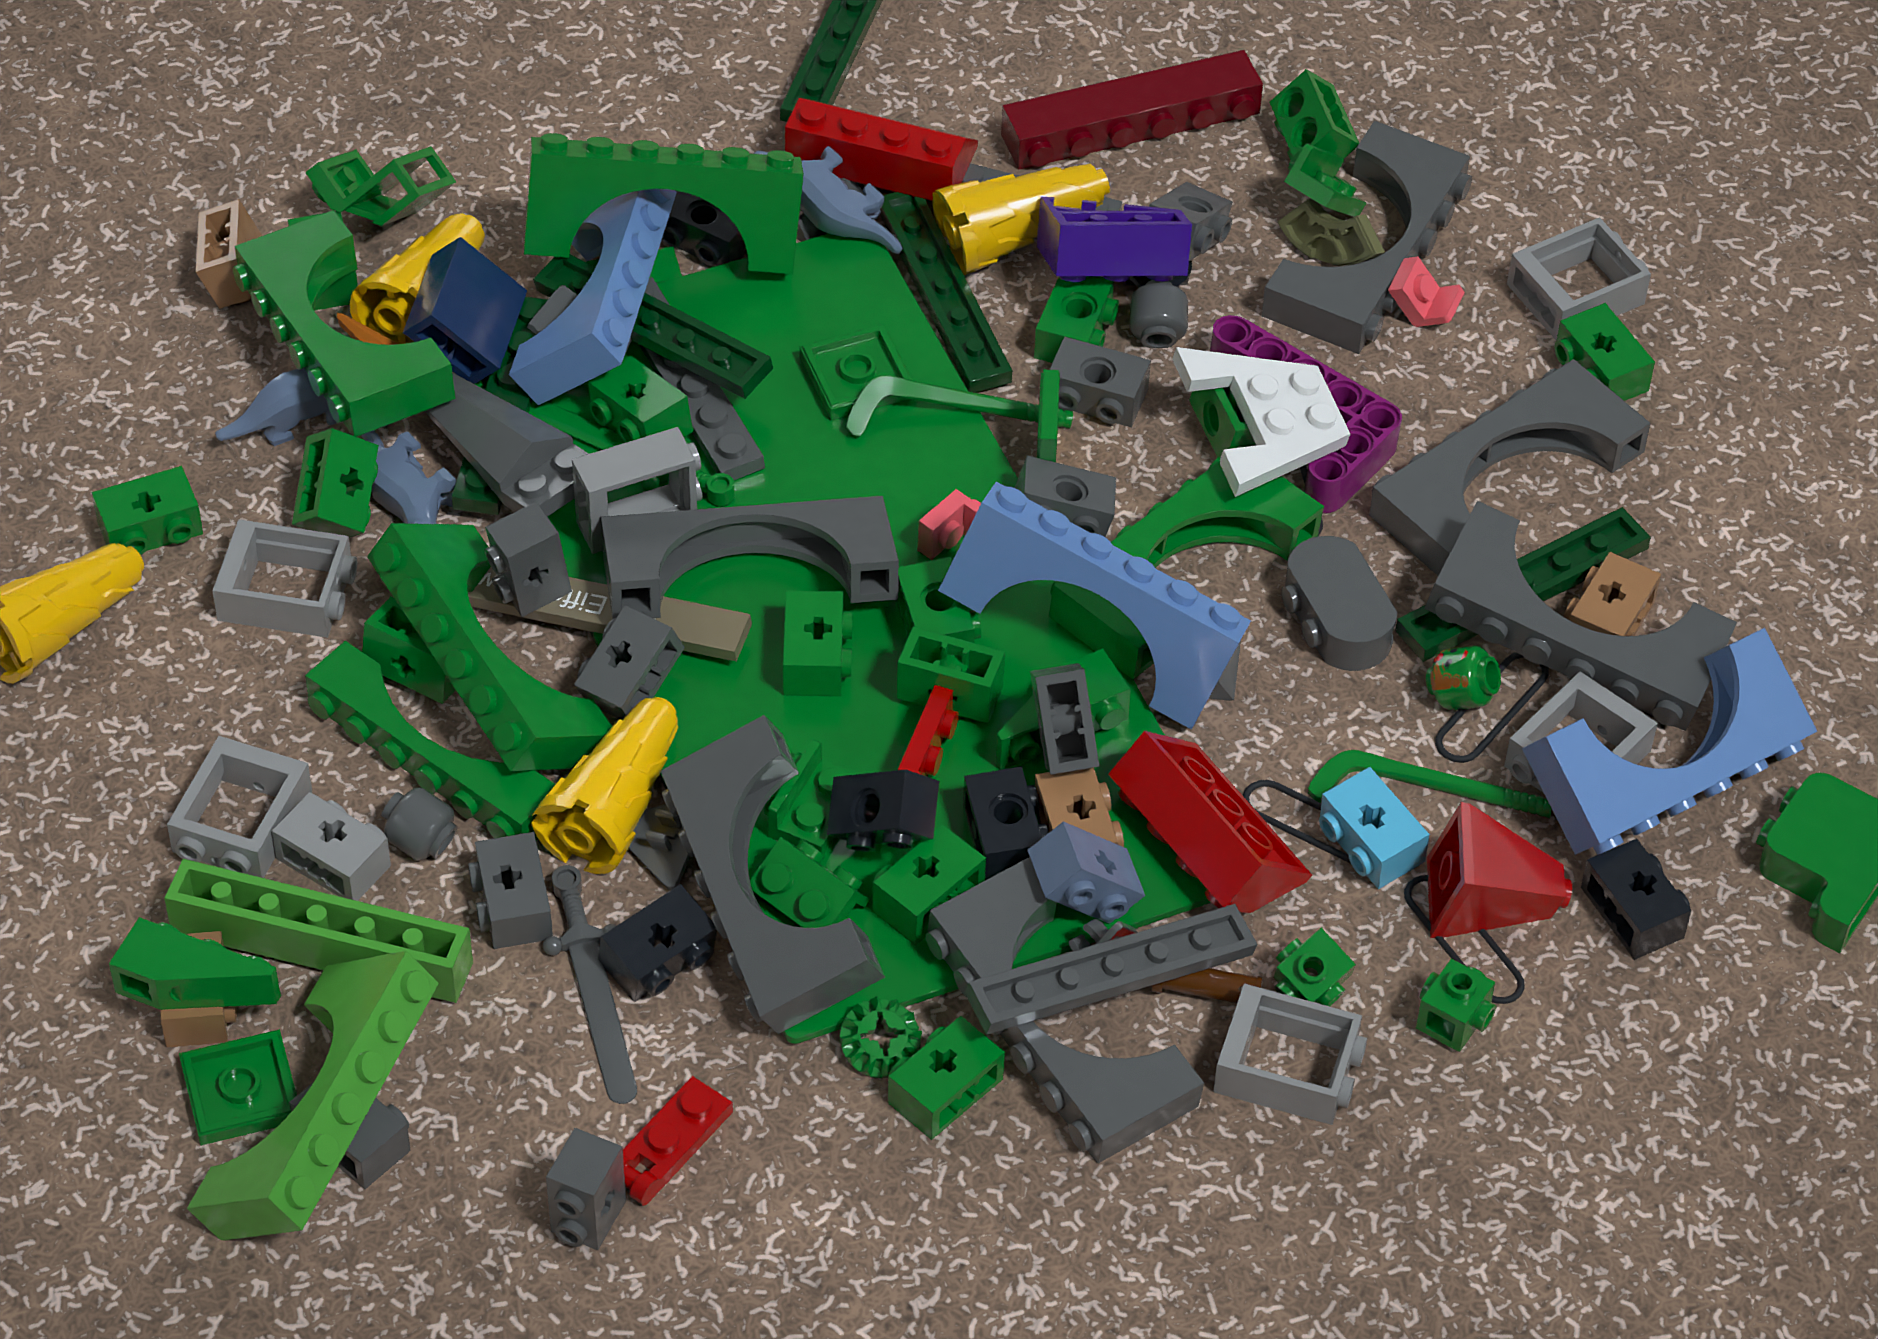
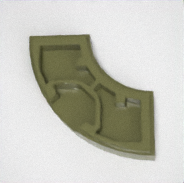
(1330, 238)

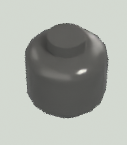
(1159, 314)
(419, 823)

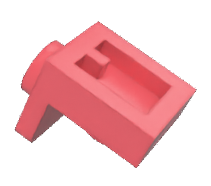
(1421, 296)
(946, 524)

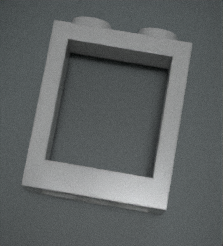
(1549, 302)
(630, 464)
(288, 547)
(1602, 711)
(250, 768)
(1296, 1019)

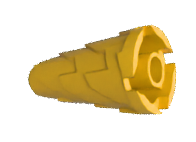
(1003, 212)
(389, 293)
(58, 603)
(608, 789)

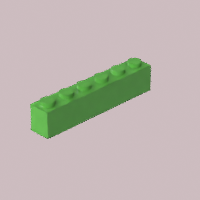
(312, 925)

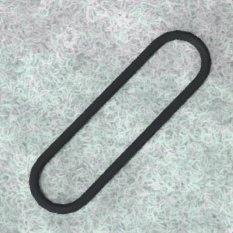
(1498, 728)
(1317, 805)
(1498, 1000)

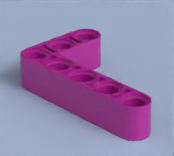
(1370, 418)

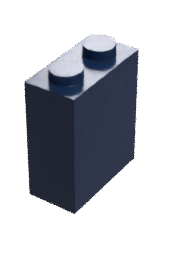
(466, 309)

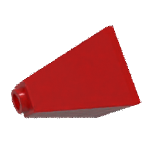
(1489, 877)

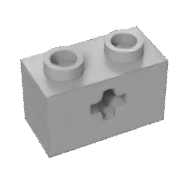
(331, 847)

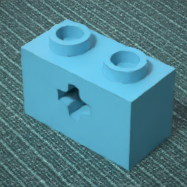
(1373, 828)

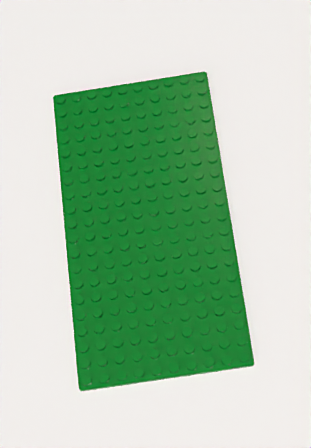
(913, 459)

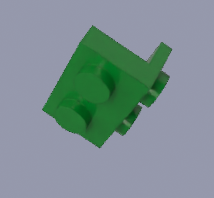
(805, 888)

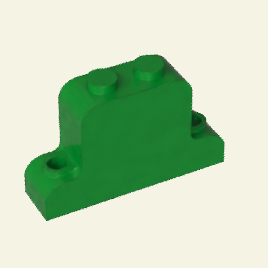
(1825, 854)

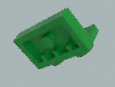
(1314, 174)
(804, 801)

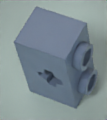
(1086, 872)

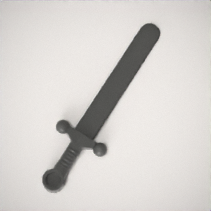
(594, 986)

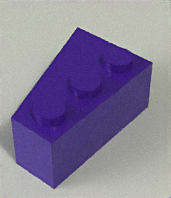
(1113, 243)

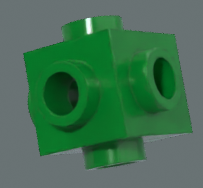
(1318, 956)
(1455, 1004)

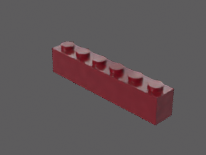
(1131, 109)

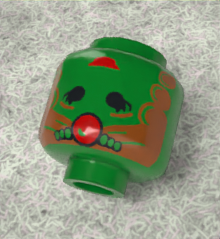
(1463, 678)

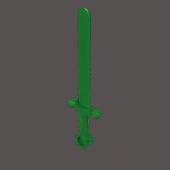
(718, 486)

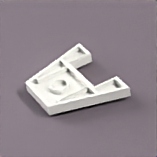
(1282, 405)

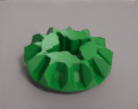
(866, 1054)

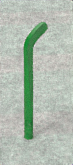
(907, 389)
(1356, 760)

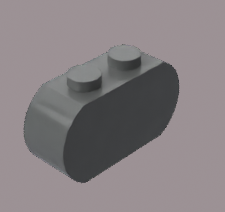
(1339, 603)

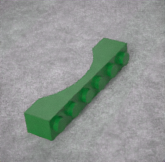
(353, 694)

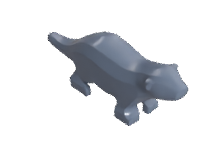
(838, 209)
(279, 409)
(403, 485)

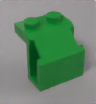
(351, 186)

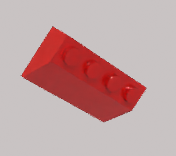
(879, 148)
(1206, 823)

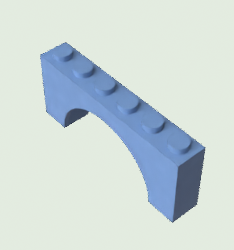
(599, 322)
(1024, 542)
(1604, 795)

